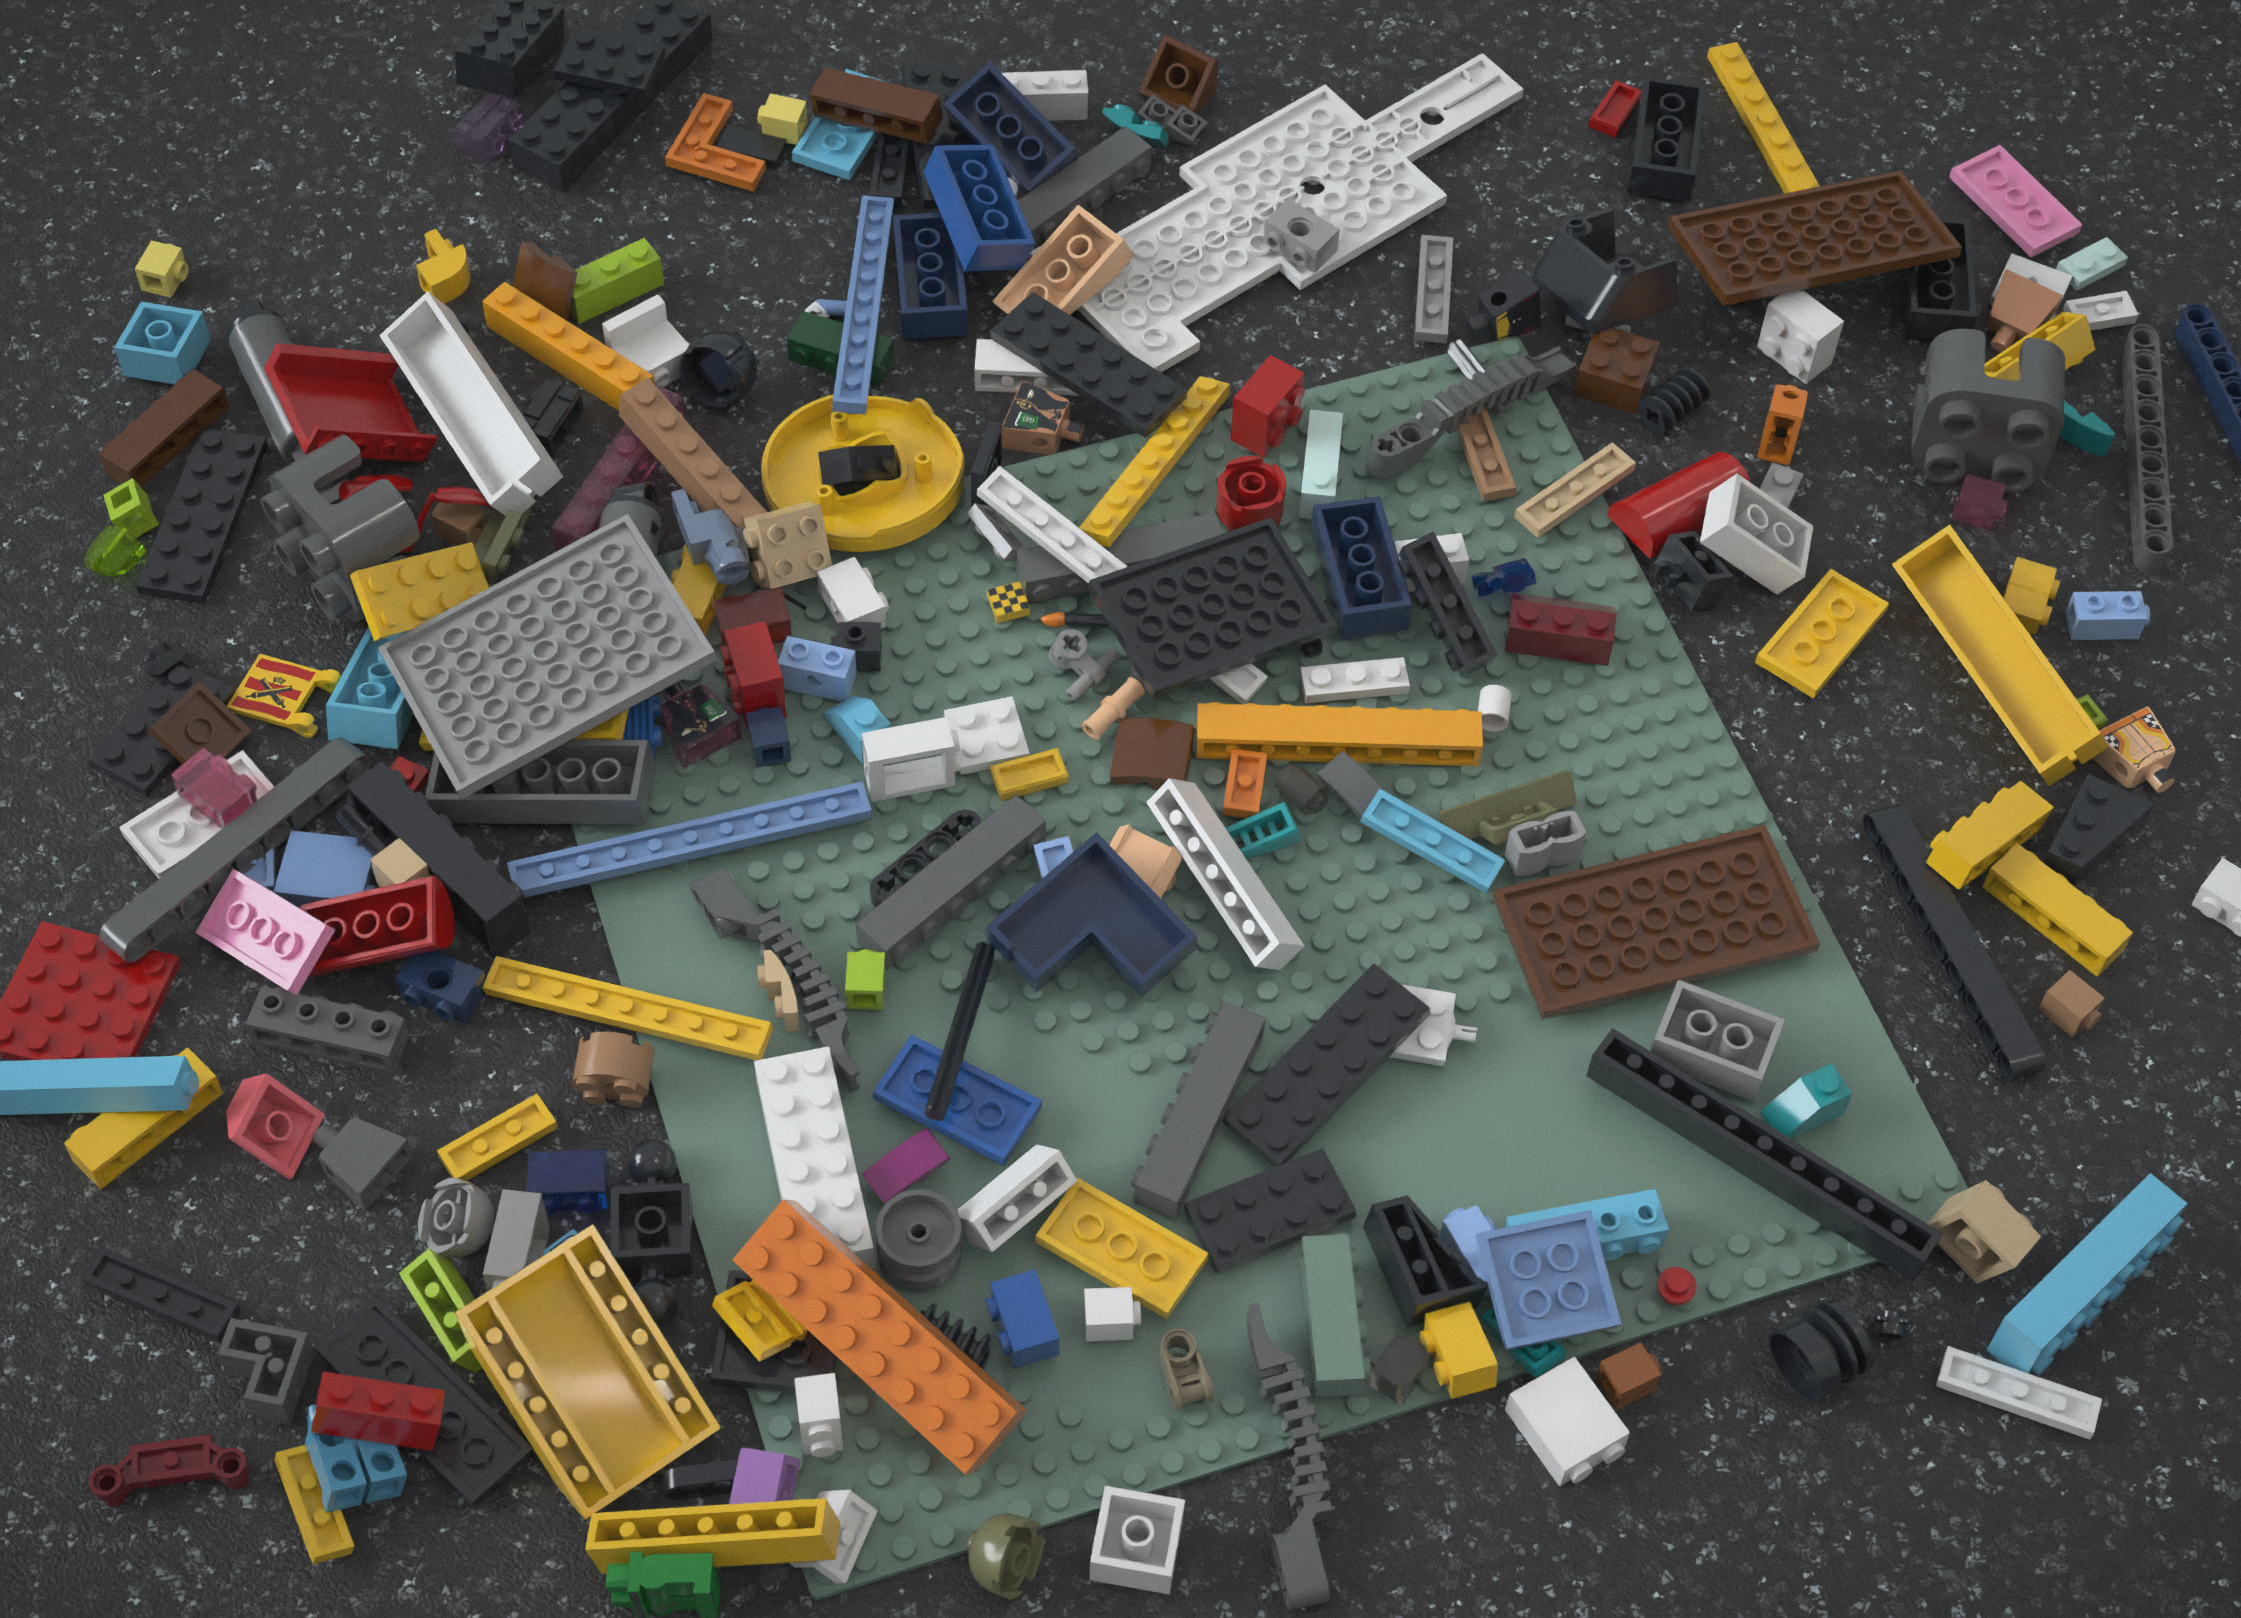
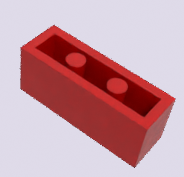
(378, 1411)

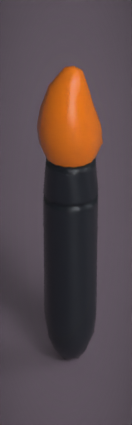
(1060, 619)

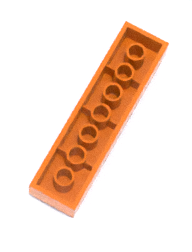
(880, 1336)

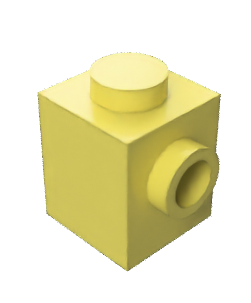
(783, 118)
(161, 269)

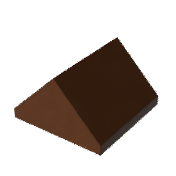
(1181, 75)

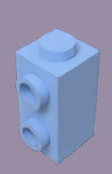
(2106, 615)
(1460, 1233)

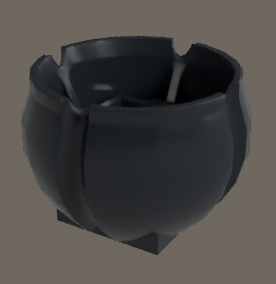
(709, 374)

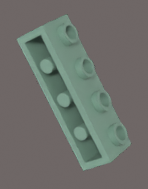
(1332, 1315)

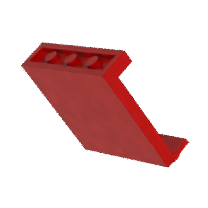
(346, 394)

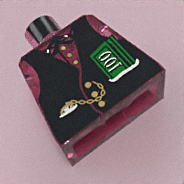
(697, 722)

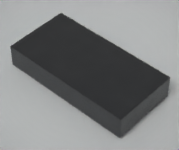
(754, 145)

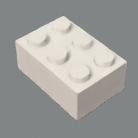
(1756, 534)

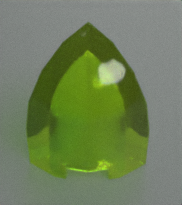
(113, 552)

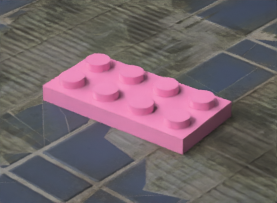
(2015, 201)
(265, 931)

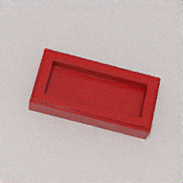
(1615, 109)

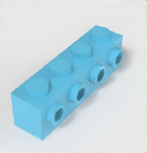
(1622, 1222)

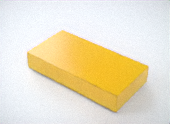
(1029, 774)

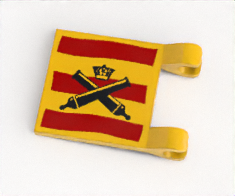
(278, 691)

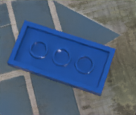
(982, 1109)

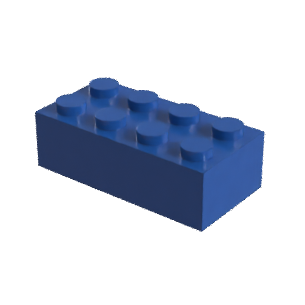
(979, 207)

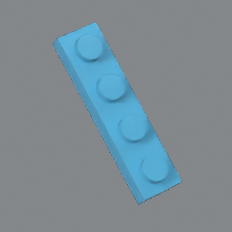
(1432, 840)

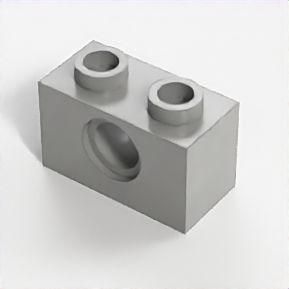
(1301, 236)

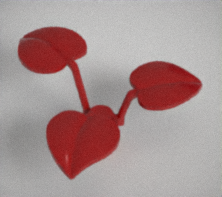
(455, 495)

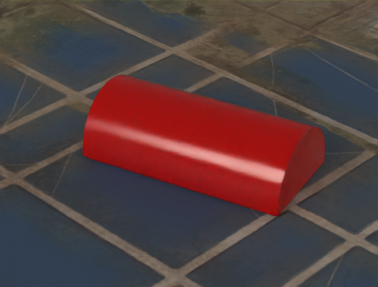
(1673, 503)
(384, 924)

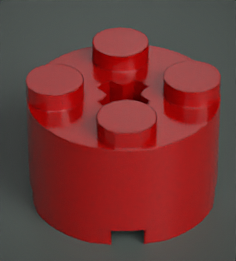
(1250, 492)

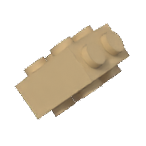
(787, 545)

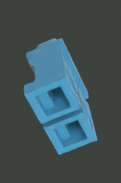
(354, 1469)

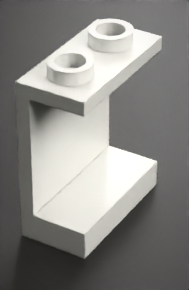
(647, 340)

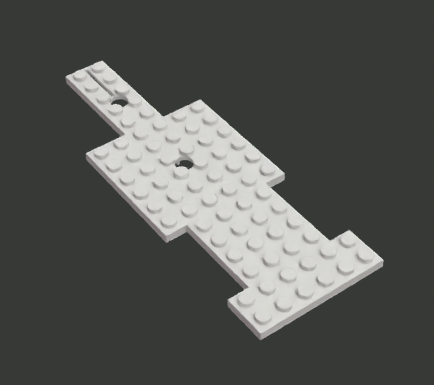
(1211, 238)

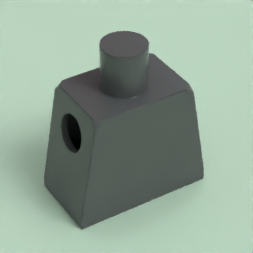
(361, 1158)

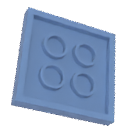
(1548, 1280)

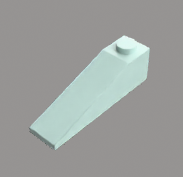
(1320, 460)

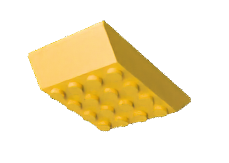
(586, 1372)

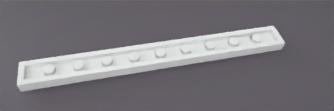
(1083, 555)

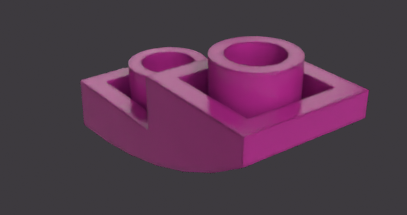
(906, 1165)

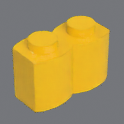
(2028, 592)

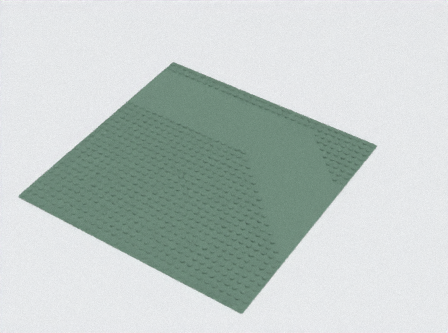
(1493, 1128)

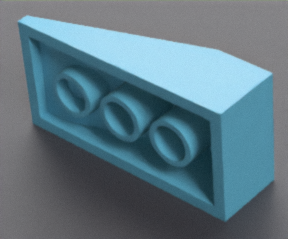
(368, 701)

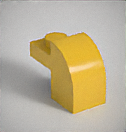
(447, 270)

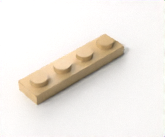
(1574, 490)

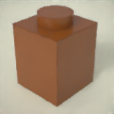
(1629, 1375)

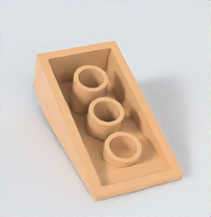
(1070, 265)

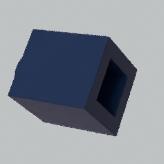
(768, 736)

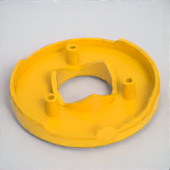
(887, 510)

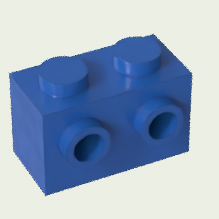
(1024, 1319)

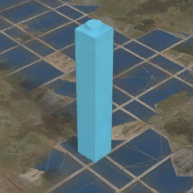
(96, 1085)

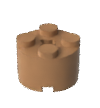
(613, 1069)

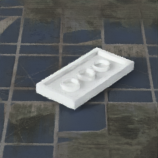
(176, 829)

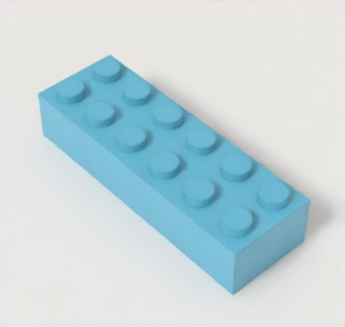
(2088, 1278)

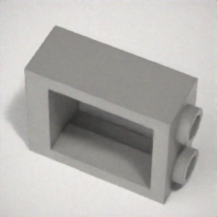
(517, 1235)

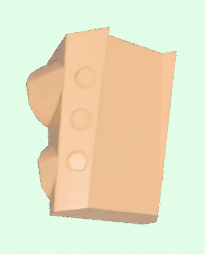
(1149, 858)

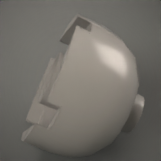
(456, 1219)

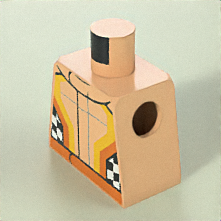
(2138, 751)

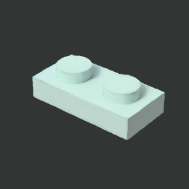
(2092, 263)

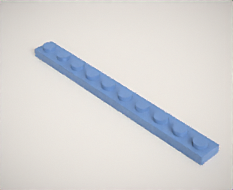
(863, 306)
(690, 839)

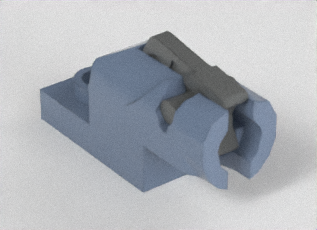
(712, 539)

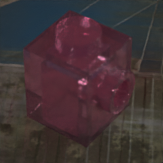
(1980, 502)

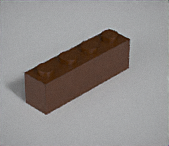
(876, 105)
(164, 429)

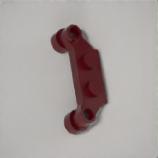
(168, 1464)

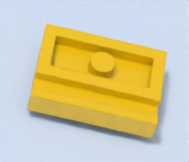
(758, 1319)

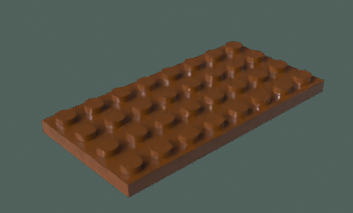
(1813, 237)
(1654, 921)

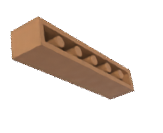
(685, 454)

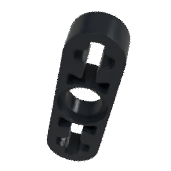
(699, 1480)

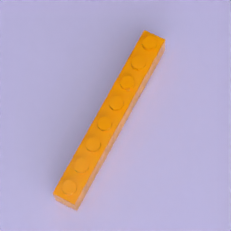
(1325, 731)

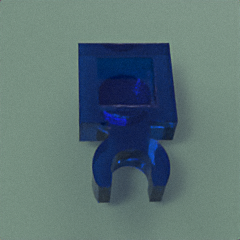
(1508, 577)

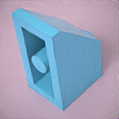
(852, 719)

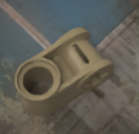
(1185, 1376)

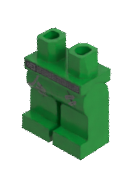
(666, 1584)

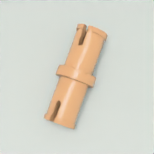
(1113, 708)

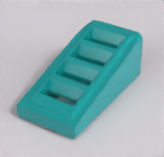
(1267, 818)

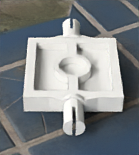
(1435, 1034)

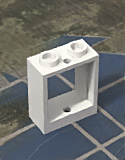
(909, 743)

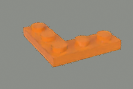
(696, 155)

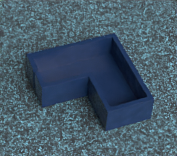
(1096, 903)

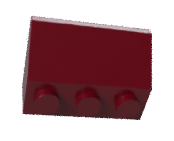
(1560, 629)

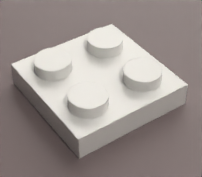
(987, 734)

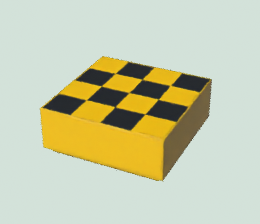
(1008, 602)

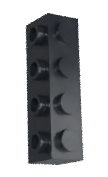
(1447, 605)

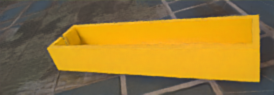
(2000, 655)

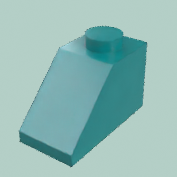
(1808, 1103)

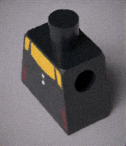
(1507, 308)

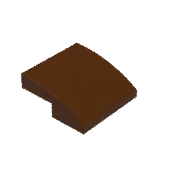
(545, 279)
(1151, 751)

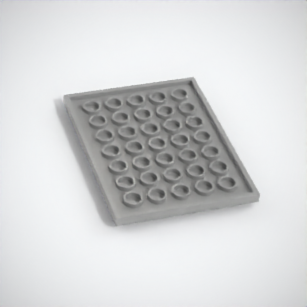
(546, 655)

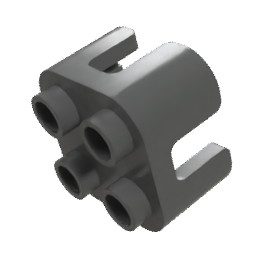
(1983, 422)
(333, 535)

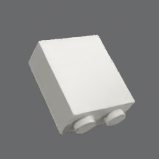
(1567, 1422)

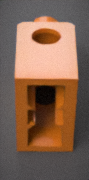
(1786, 412)

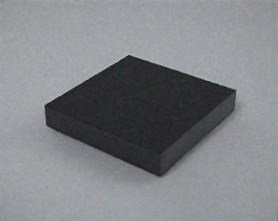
(987, 459)

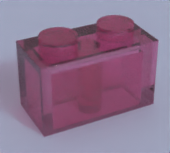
(214, 787)

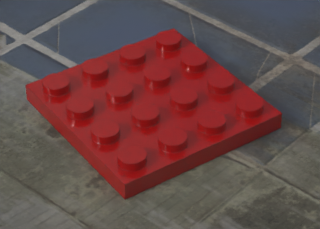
(81, 998)

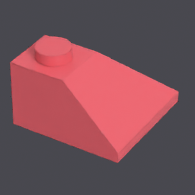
(272, 1123)

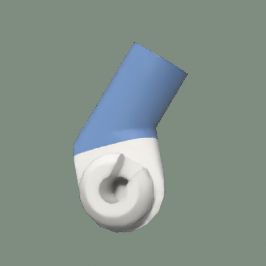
(827, 308)

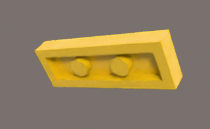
(497, 1139)
(323, 1533)

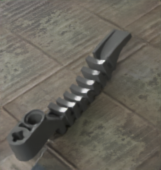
(1410, 441)
(733, 916)
(1296, 1550)

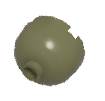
(1005, 1553)

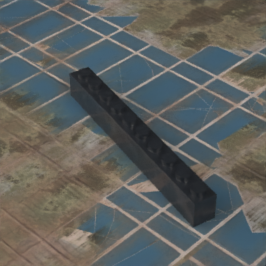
(1764, 1155)

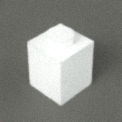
(1110, 1314)

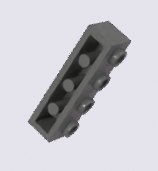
(328, 1029)

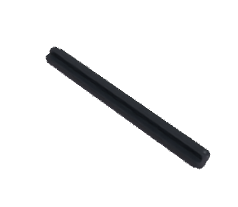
(960, 1032)

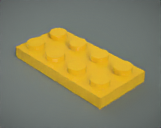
(417, 588)
(1821, 633)
(1122, 1247)

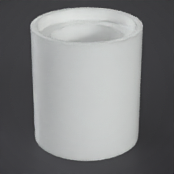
(1495, 707)

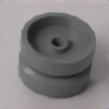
(919, 1239)

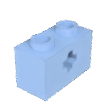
(817, 668)

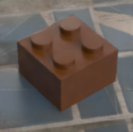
(1616, 369)

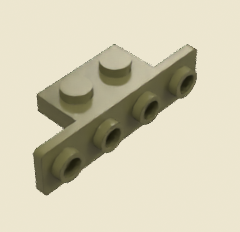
(497, 542)
(1502, 811)

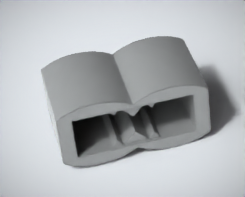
(1545, 843)

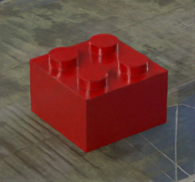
(1267, 406)
(752, 670)

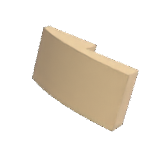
(779, 989)

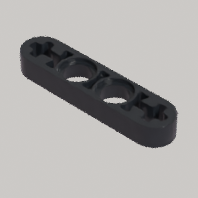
(920, 853)

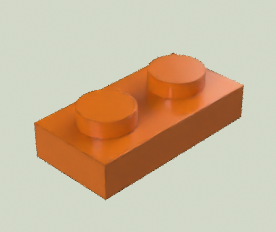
(1244, 783)

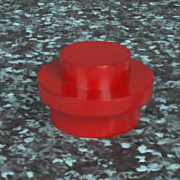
(1676, 1286)

